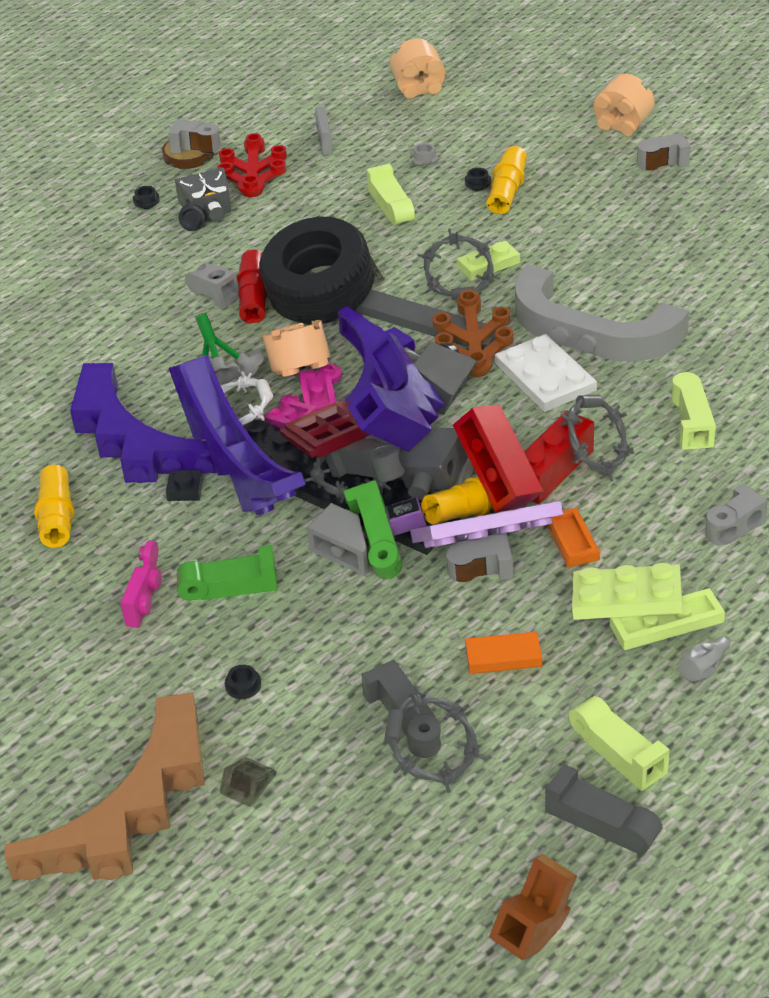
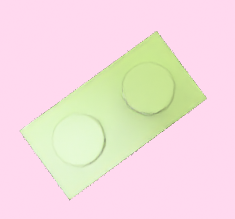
(502, 256)

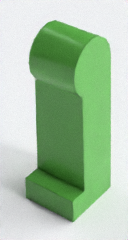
(384, 551)
(228, 576)

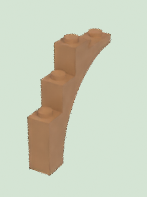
(137, 806)

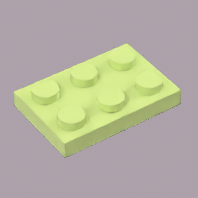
(627, 591)

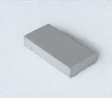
(323, 130)

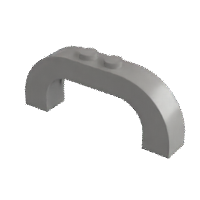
(592, 333)

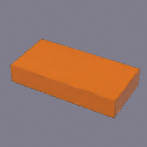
(573, 538)
(503, 652)

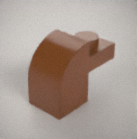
(538, 912)

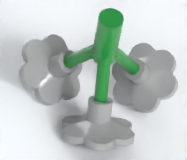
(225, 373)

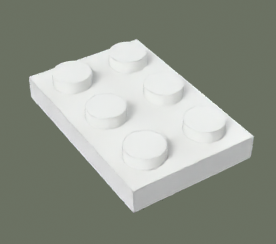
(545, 372)

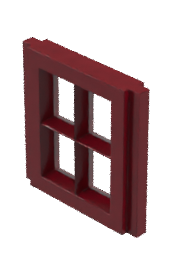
(308, 441)

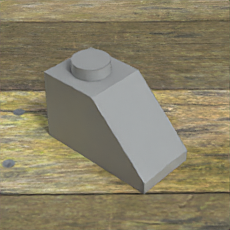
(339, 538)

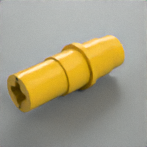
(507, 178)
(456, 502)
(54, 506)

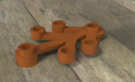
(469, 306)

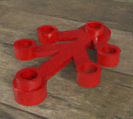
(251, 184)

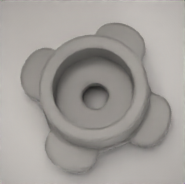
(424, 154)

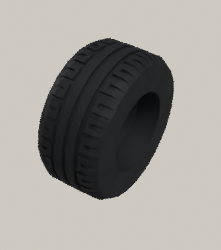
(311, 245)

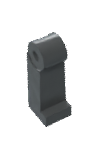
(366, 459)
(393, 687)
(600, 812)

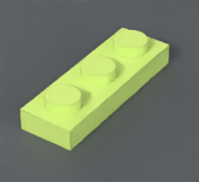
(699, 611)

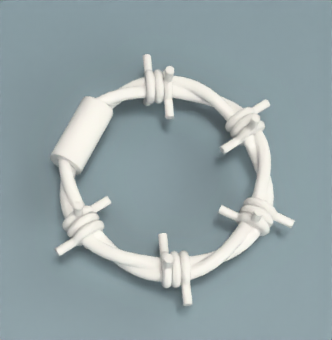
(264, 391)

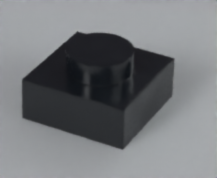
(184, 485)

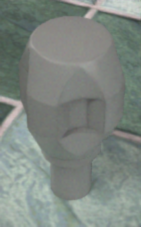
(702, 659)

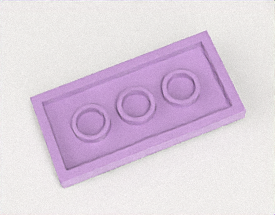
(495, 523)

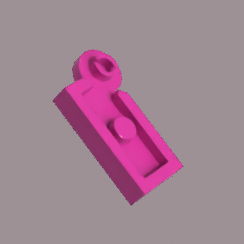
(318, 387)
(288, 410)
(143, 582)

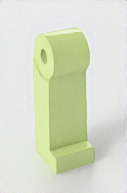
(389, 194)
(698, 424)
(620, 743)

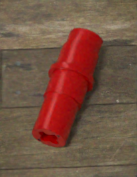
(251, 288)

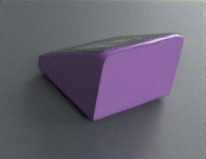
(405, 516)

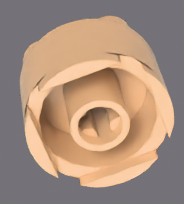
(417, 68)
(623, 104)
(296, 347)

